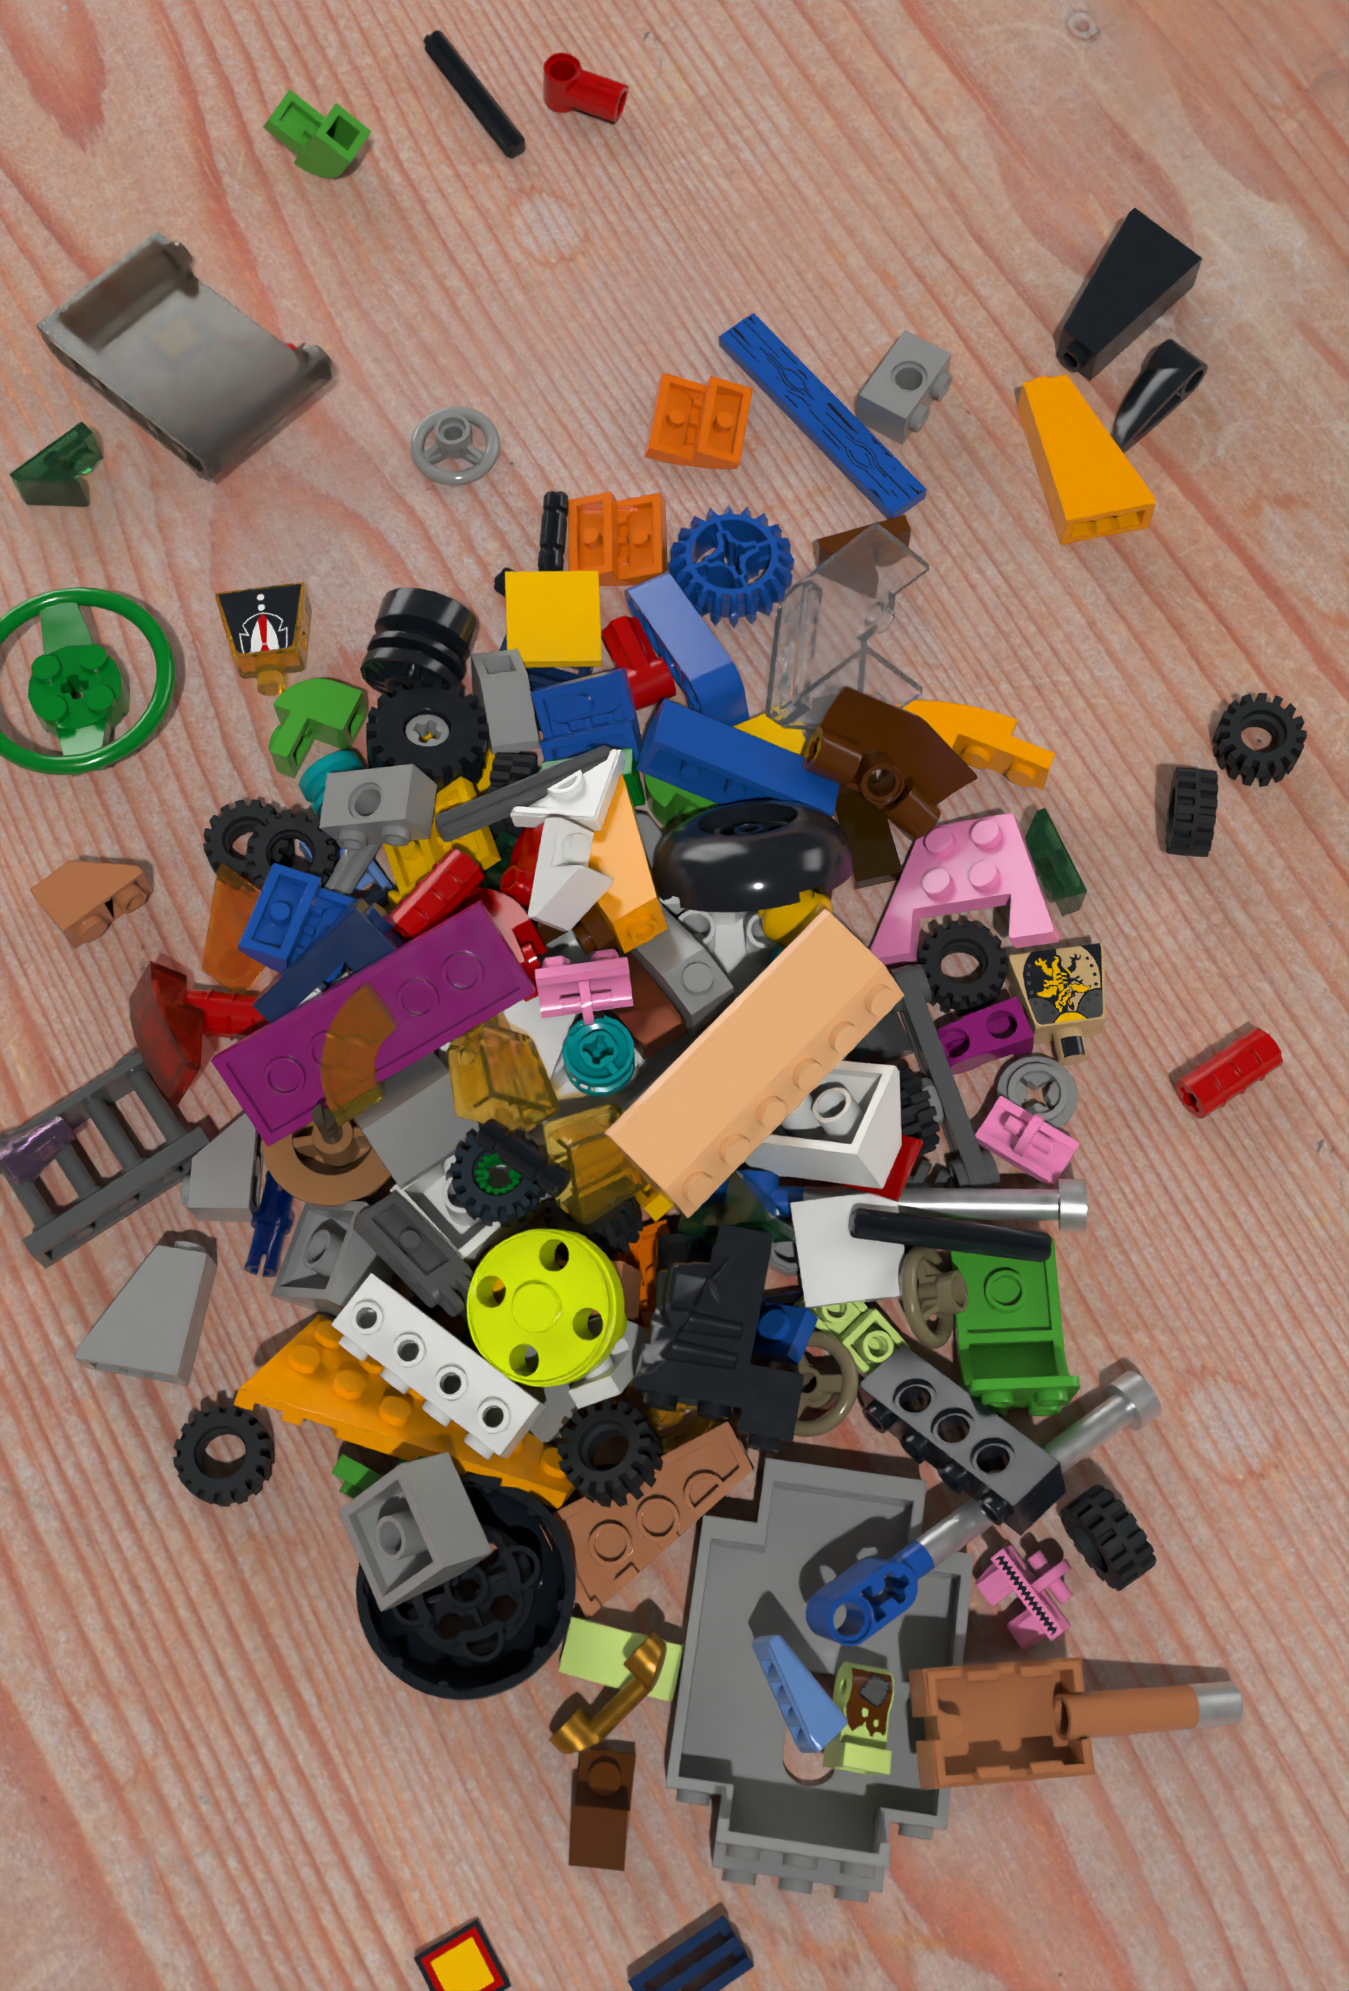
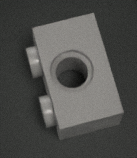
(912, 366)
(378, 806)

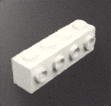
(438, 1367)

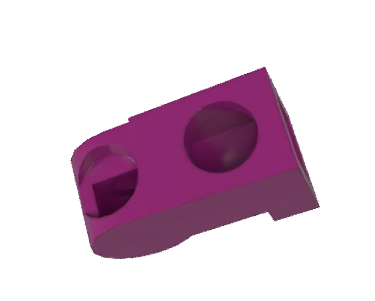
(986, 1036)

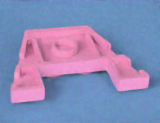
(964, 870)

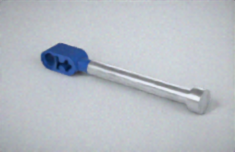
(1063, 1205)
(1128, 1403)

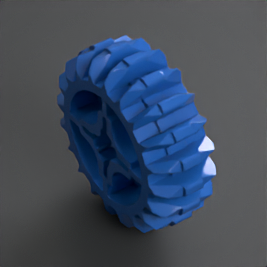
(745, 545)

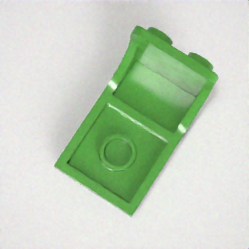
(1012, 1335)

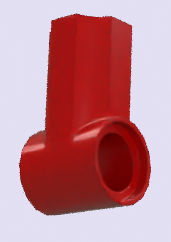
(571, 88)
(646, 673)

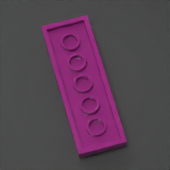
(431, 988)

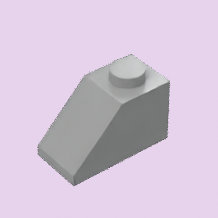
(226, 1176)

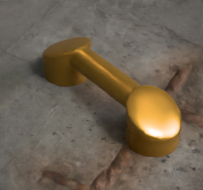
(583, 1732)

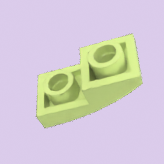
(860, 1330)
(598, 1655)

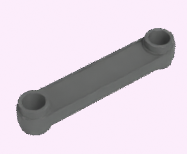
(970, 1165)

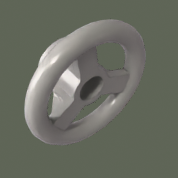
(454, 441)

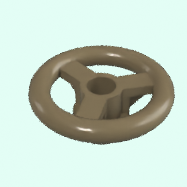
(938, 1293)
(828, 1386)

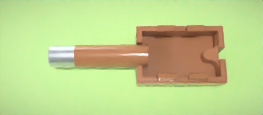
(1038, 1720)

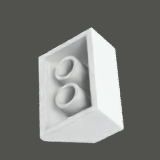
(841, 1130)

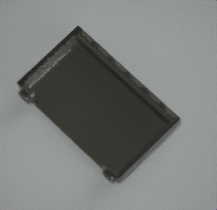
(181, 357)

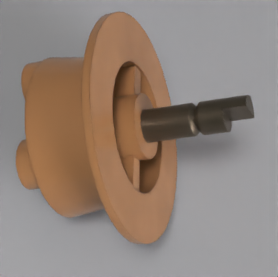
(326, 1162)

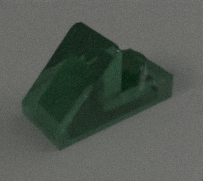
(52, 472)
(1051, 860)
(744, 1208)

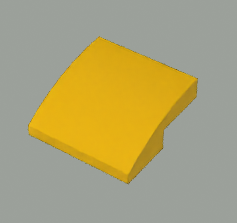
(554, 618)
(416, 859)

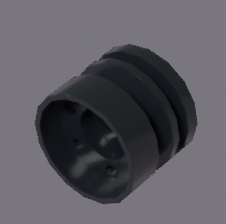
(418, 639)

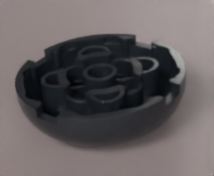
(752, 857)
(489, 1651)

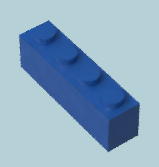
(727, 762)

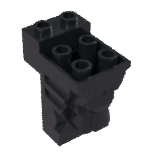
(707, 1341)

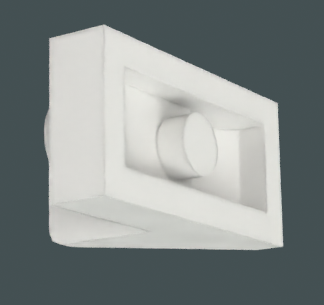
(562, 881)
(616, 1370)

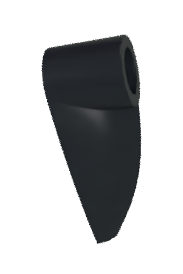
(1161, 388)

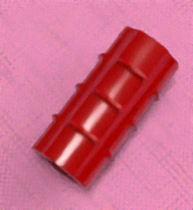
(437, 895)
(226, 1013)
(1229, 1073)

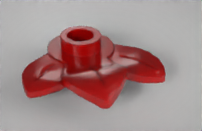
(519, 877)

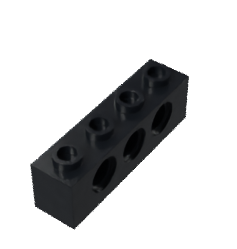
(1014, 1496)

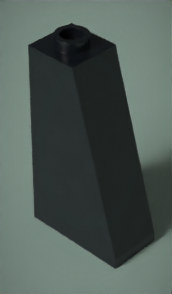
(1128, 292)

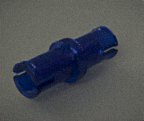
(270, 1227)

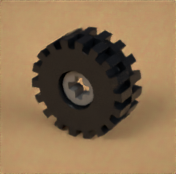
(458, 728)

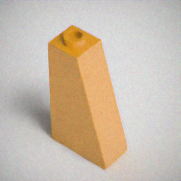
(1079, 465)
(619, 851)

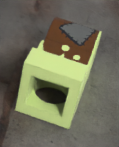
(865, 1699)

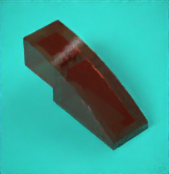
(167, 1029)

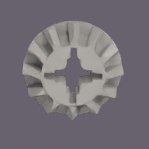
(1037, 1073)

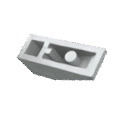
(686, 975)

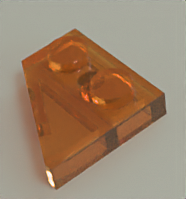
(229, 914)

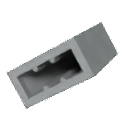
(155, 1318)

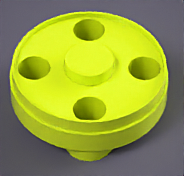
(546, 1307)

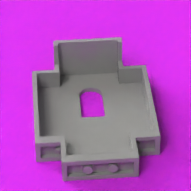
(727, 1721)

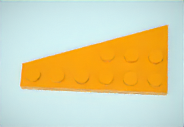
(332, 1387)

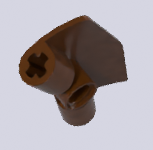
(871, 735)

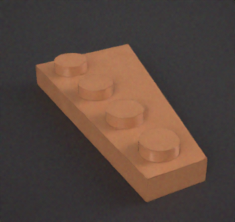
(619, 1542)

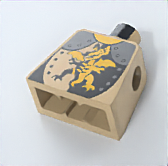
(1061, 996)

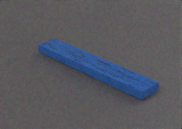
(822, 417)

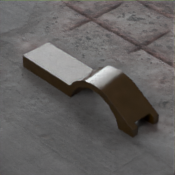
(870, 838)

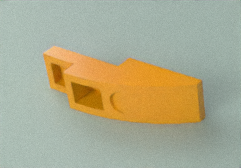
(987, 741)

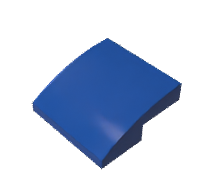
(587, 715)
(290, 918)

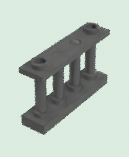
(139, 1181)

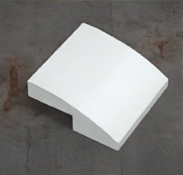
(835, 1264)

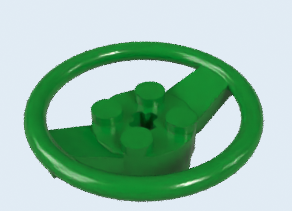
(76, 666)

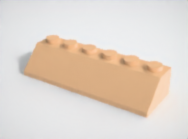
(755, 1063)

